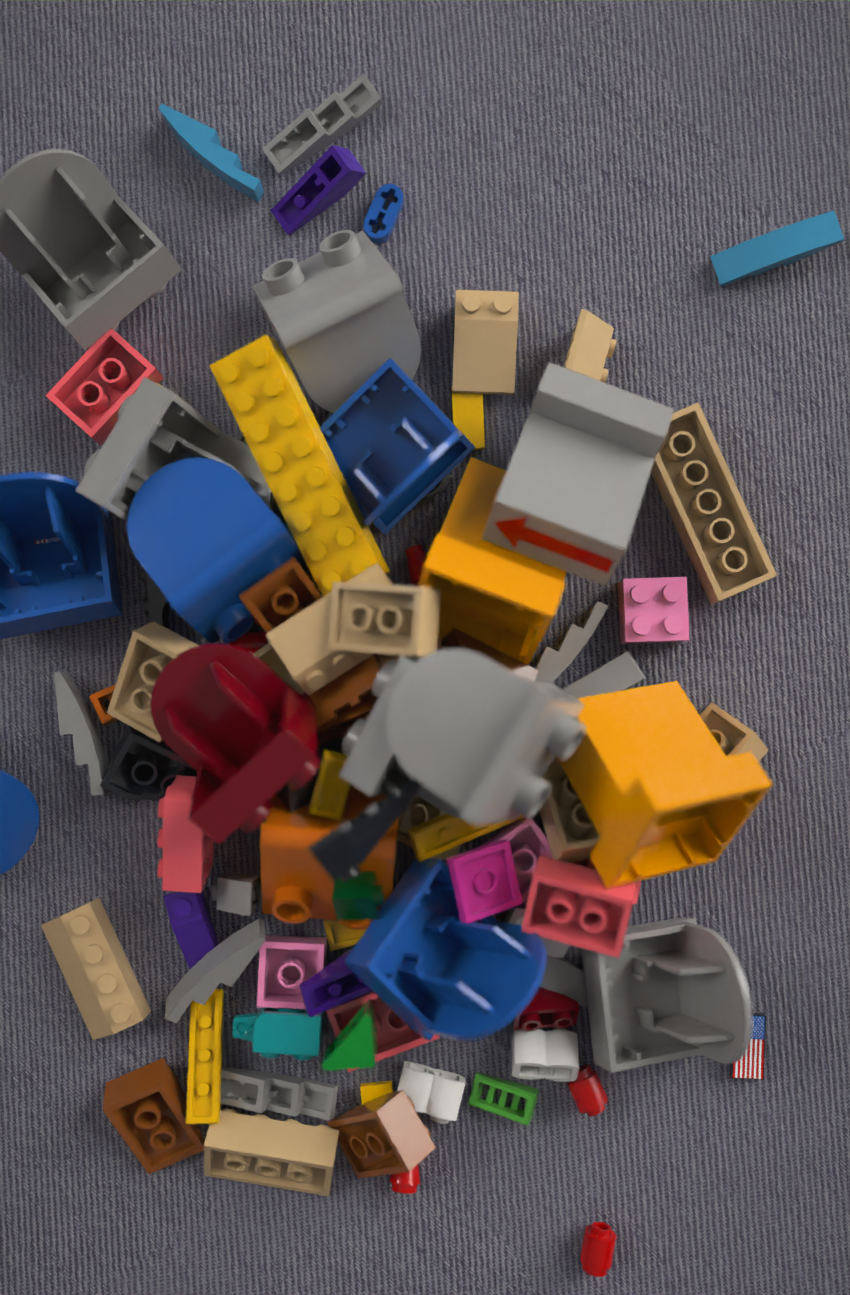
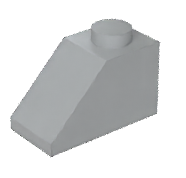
(237, 893)

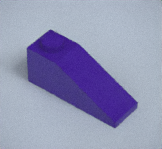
(318, 188)
(191, 924)
(332, 987)

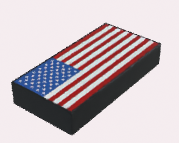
(752, 1063)

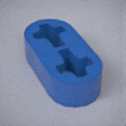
(377, 210)

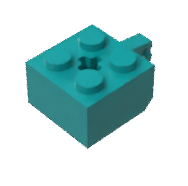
(282, 1032)

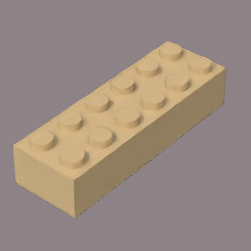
(708, 508)

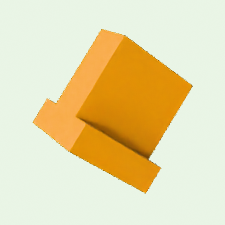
(484, 586)
(658, 784)

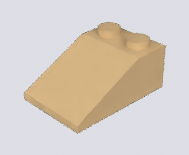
(485, 342)
(384, 619)
(145, 658)

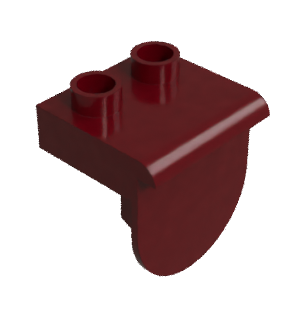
(237, 730)

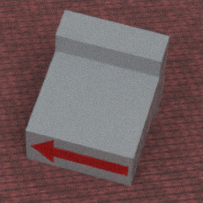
(578, 474)

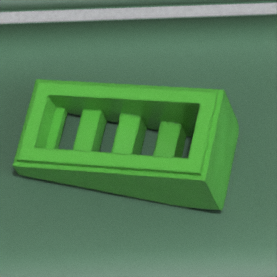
(519, 1090)

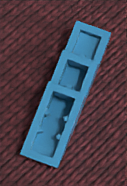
(206, 148)
(777, 248)

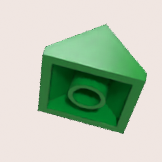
(355, 1044)

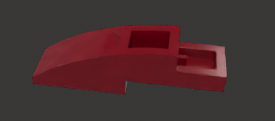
(547, 1010)

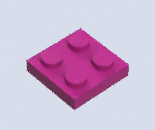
(484, 881)

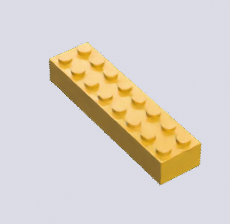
(297, 463)

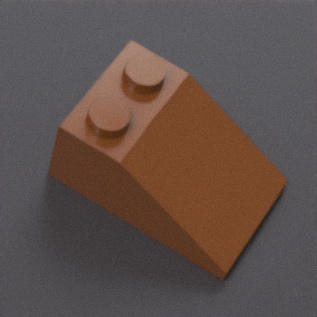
(281, 595)
(151, 1116)
(383, 1136)

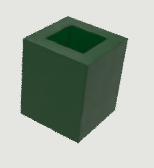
(357, 897)

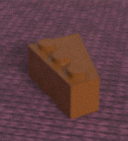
(345, 701)

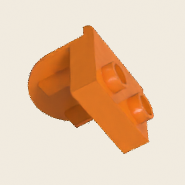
(293, 879)

